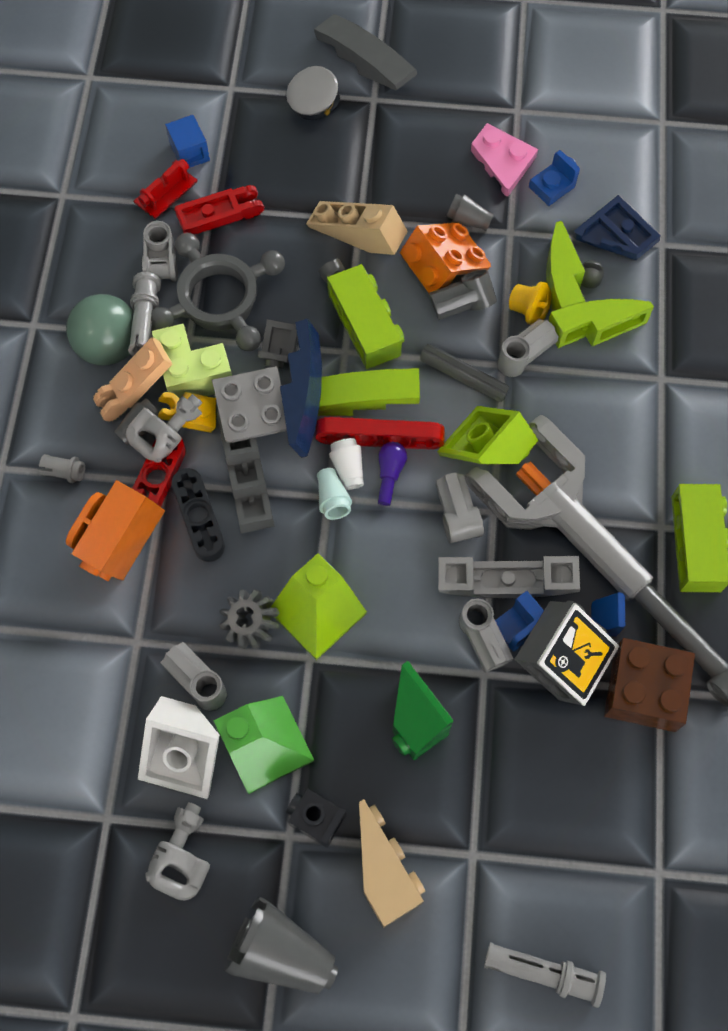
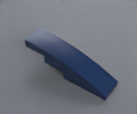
(303, 395)

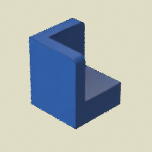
(188, 141)
(519, 620)

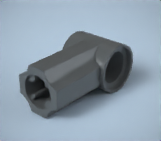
(472, 293)

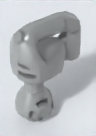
(165, 434)
(174, 856)

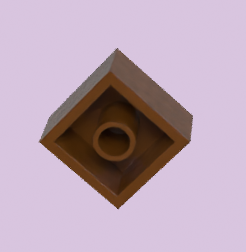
(650, 685)

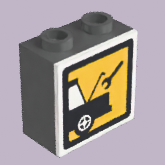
(567, 652)

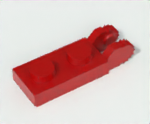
(218, 209)

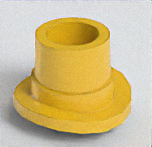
(531, 301)

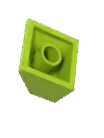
(491, 438)
(318, 606)

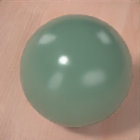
(100, 329)

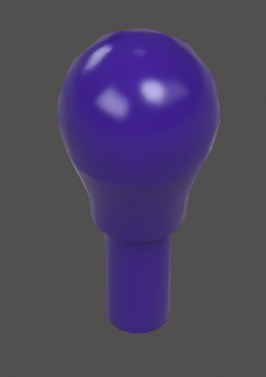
(391, 460)

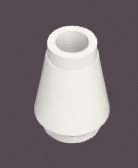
(348, 462)

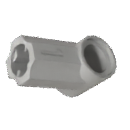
(526, 347)
(460, 517)
(485, 638)
(194, 675)

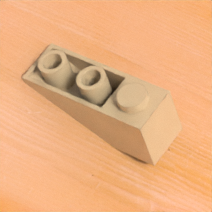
(365, 226)
(385, 880)

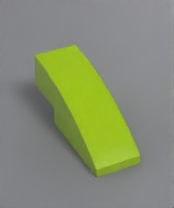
(563, 270)
(599, 320)

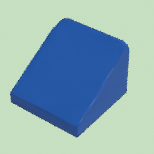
(610, 613)

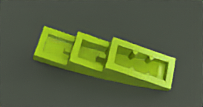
(368, 391)

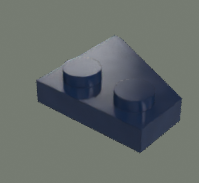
(618, 230)

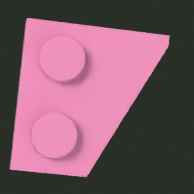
(503, 156)

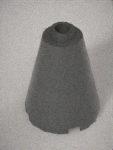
(280, 952)

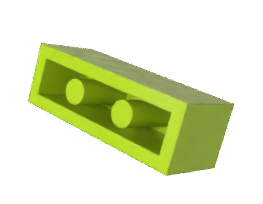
(365, 316)
(700, 537)

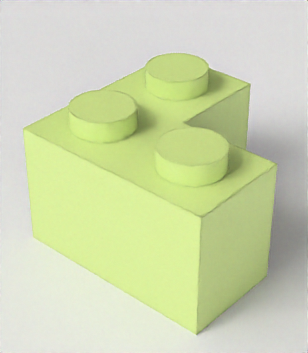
(190, 369)

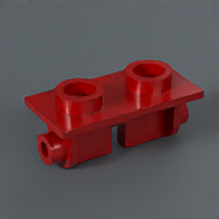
(166, 189)

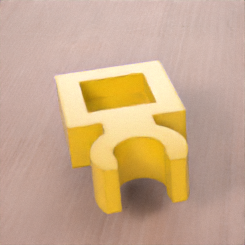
(205, 422)

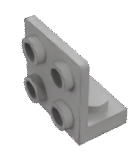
(250, 404)

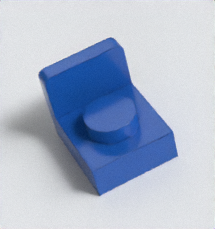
(555, 179)

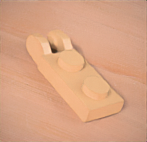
(132, 380)

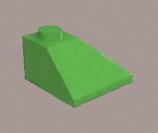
(263, 742)

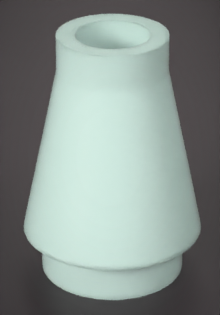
(333, 497)

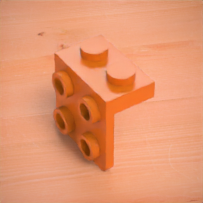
(442, 252)

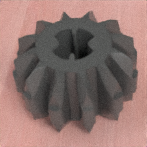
(237, 620)

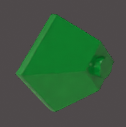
(418, 717)

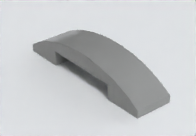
(509, 578)

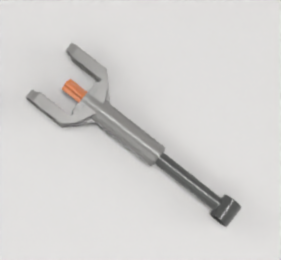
(561, 506)

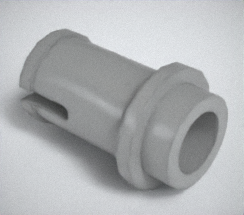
(68, 469)

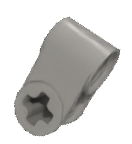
(160, 256)

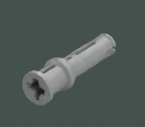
(143, 302)
(562, 977)

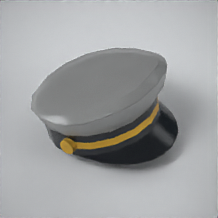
(313, 93)

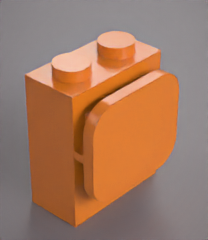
(113, 531)

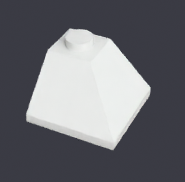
(178, 748)

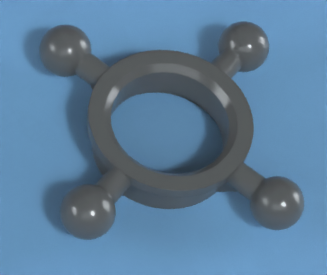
(188, 246)

